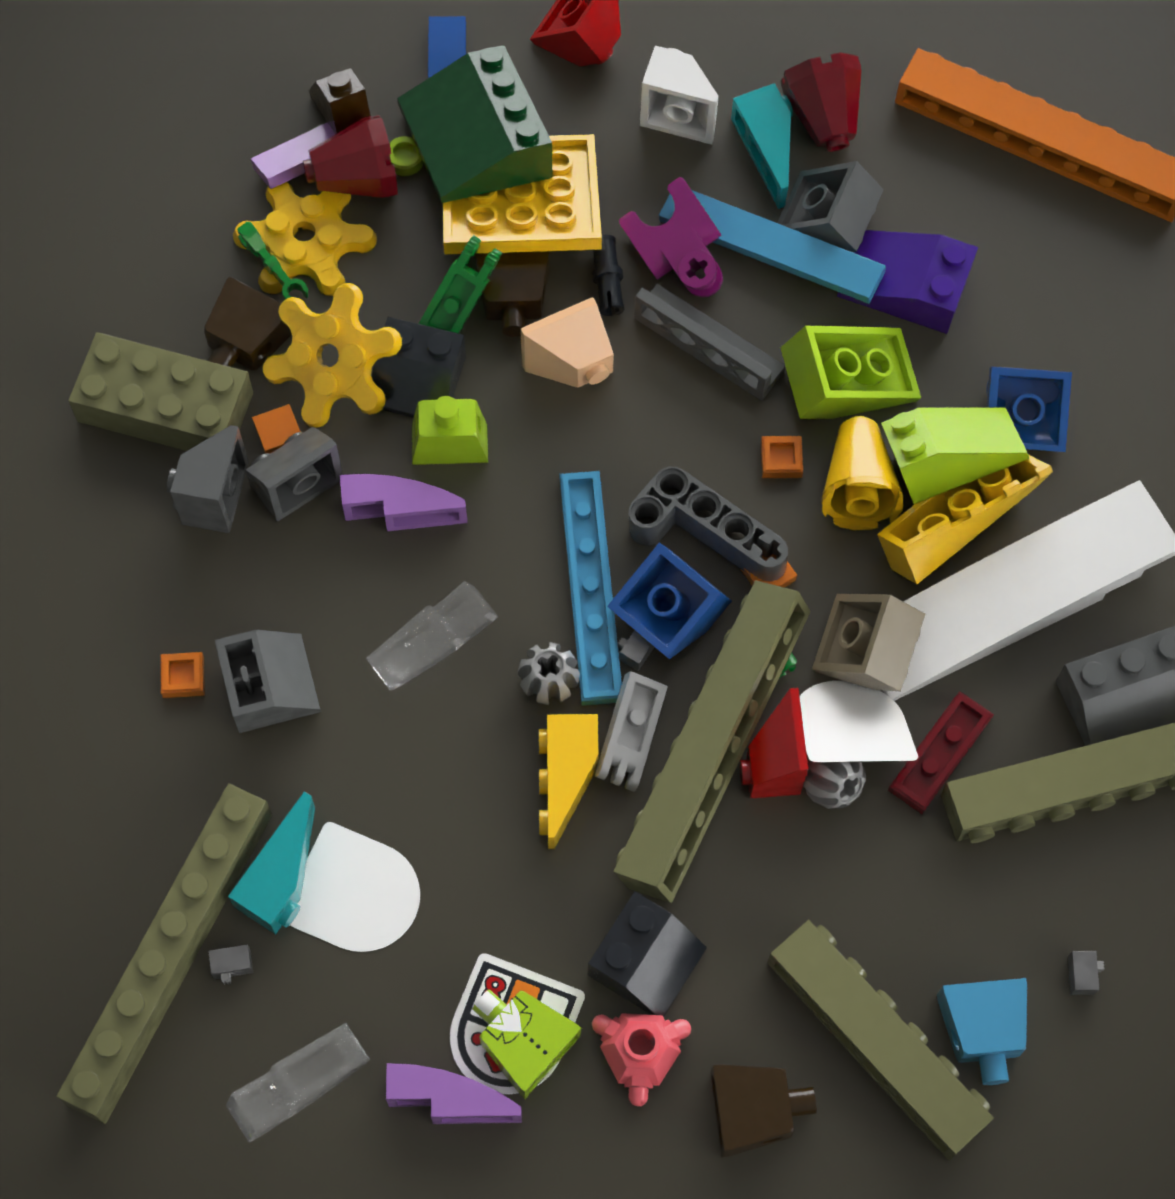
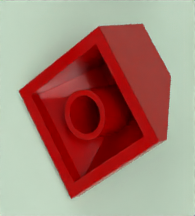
(580, 30)
(777, 754)

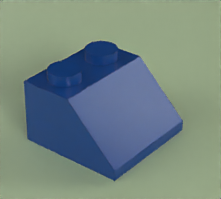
(669, 602)

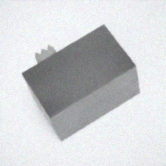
(634, 650)
(230, 962)
(1084, 972)

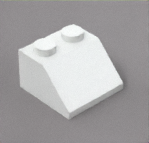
(678, 96)

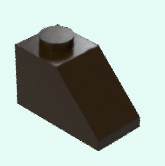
(340, 99)

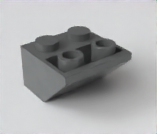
(266, 678)

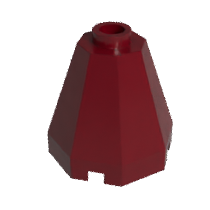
(826, 98)
(354, 161)

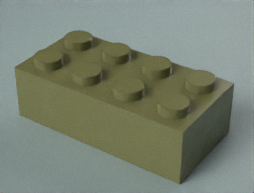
(157, 393)

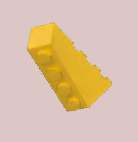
(947, 522)

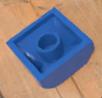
(1035, 402)

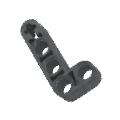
(712, 530)

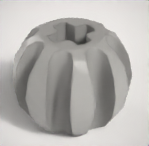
(544, 662)
(834, 782)

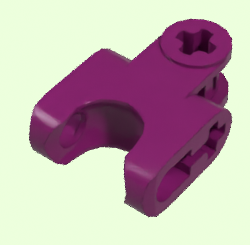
(679, 242)

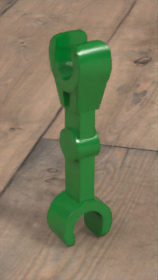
(253, 242)

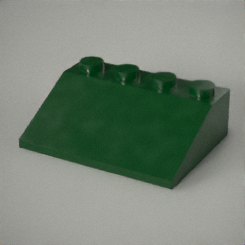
(477, 127)

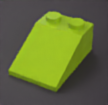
(848, 370)
(951, 447)

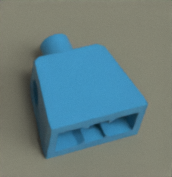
(986, 1023)

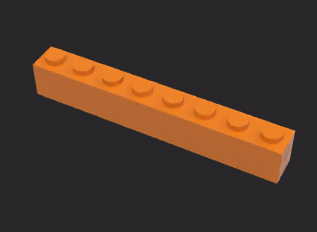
(1040, 132)

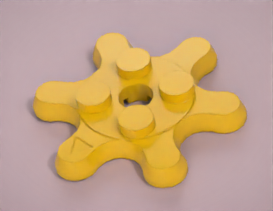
(314, 257)
(356, 349)

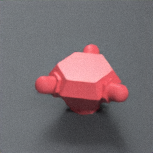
(640, 1049)

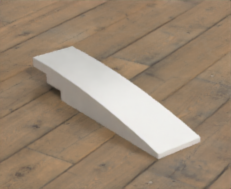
(1036, 582)

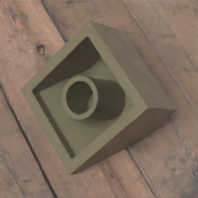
(869, 641)

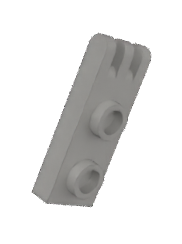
(631, 730)

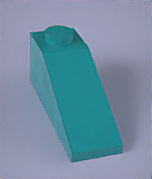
(764, 127)
(275, 878)

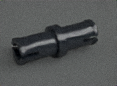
(608, 277)

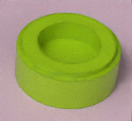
(405, 156)

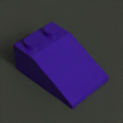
(921, 275)

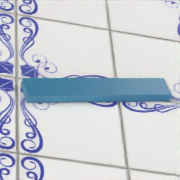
(789, 249)
(590, 588)

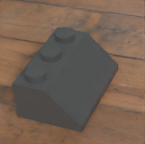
(1122, 688)

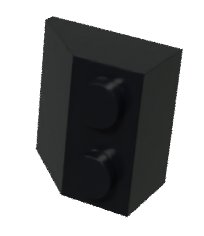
(422, 369)
(646, 956)

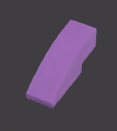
(401, 501)
(450, 1095)

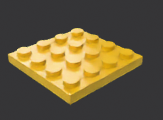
(538, 215)

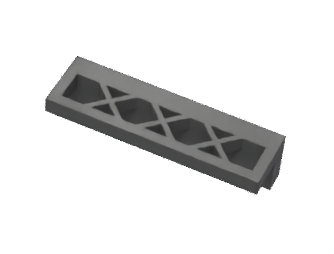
(708, 341)

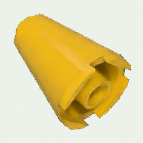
(861, 478)

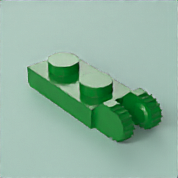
(460, 290)

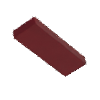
(941, 752)

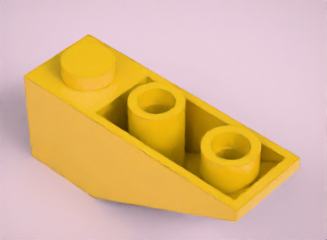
(571, 763)

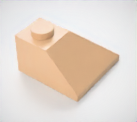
(569, 346)

